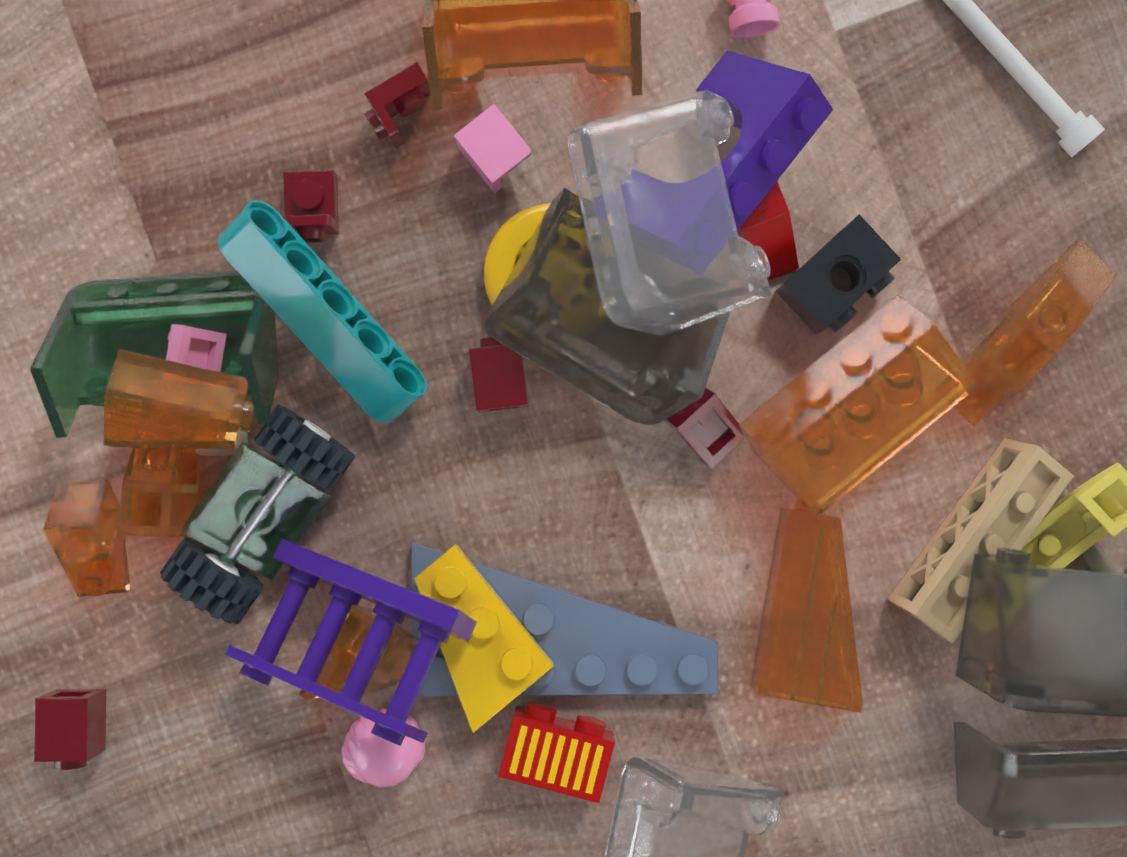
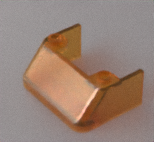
(494, 34)

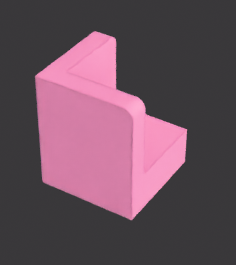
(492, 146)

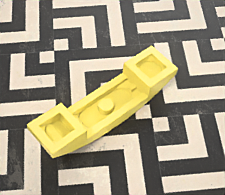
(1081, 519)

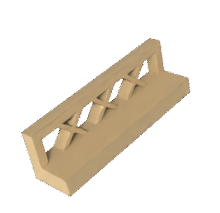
(1007, 518)

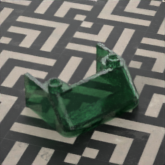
(137, 317)

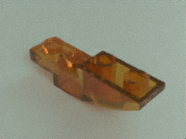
(1034, 328)

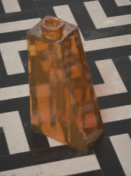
(807, 619)

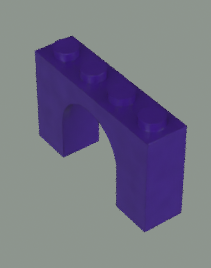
(776, 118)

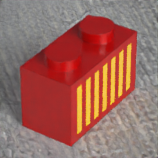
(557, 752)

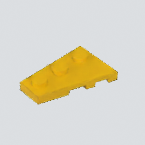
(500, 654)

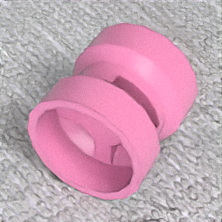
(752, 18)

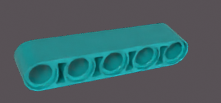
(321, 312)

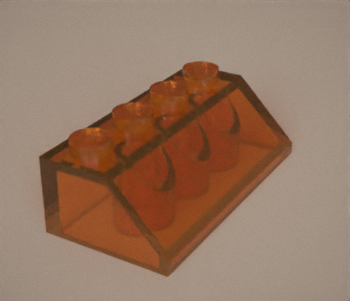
(858, 405)

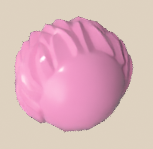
(379, 760)

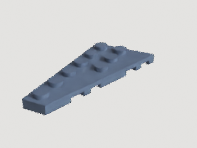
(590, 643)

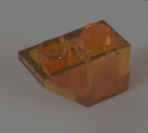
(86, 537)

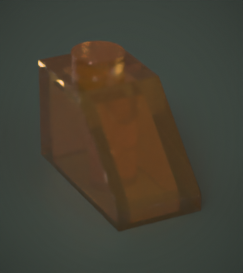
(347, 647)

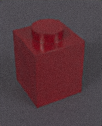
(498, 377)
(70, 727)

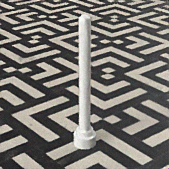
(1074, 128)

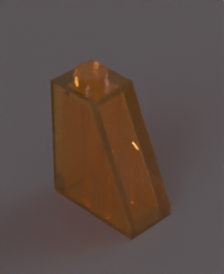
(173, 405)

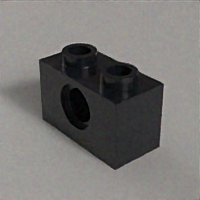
(861, 255)

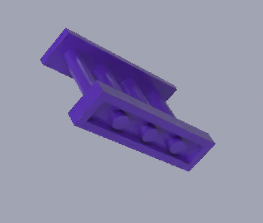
(392, 605)

